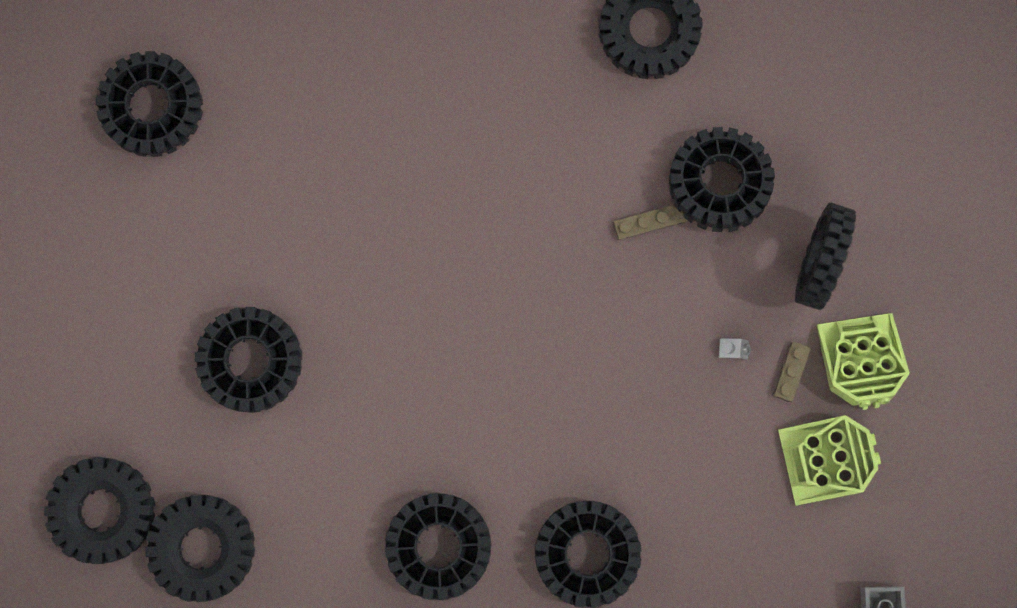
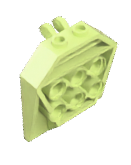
(863, 387)
(859, 461)

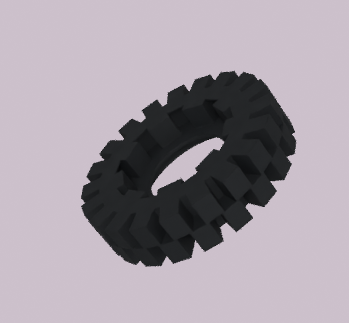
(650, 61)

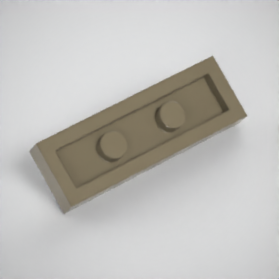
(792, 371)

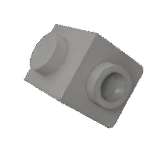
(734, 349)

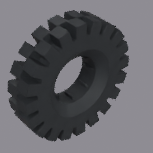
(160, 134)
(708, 207)
(825, 256)
(260, 392)
(66, 504)
(166, 555)
(622, 562)
(408, 566)

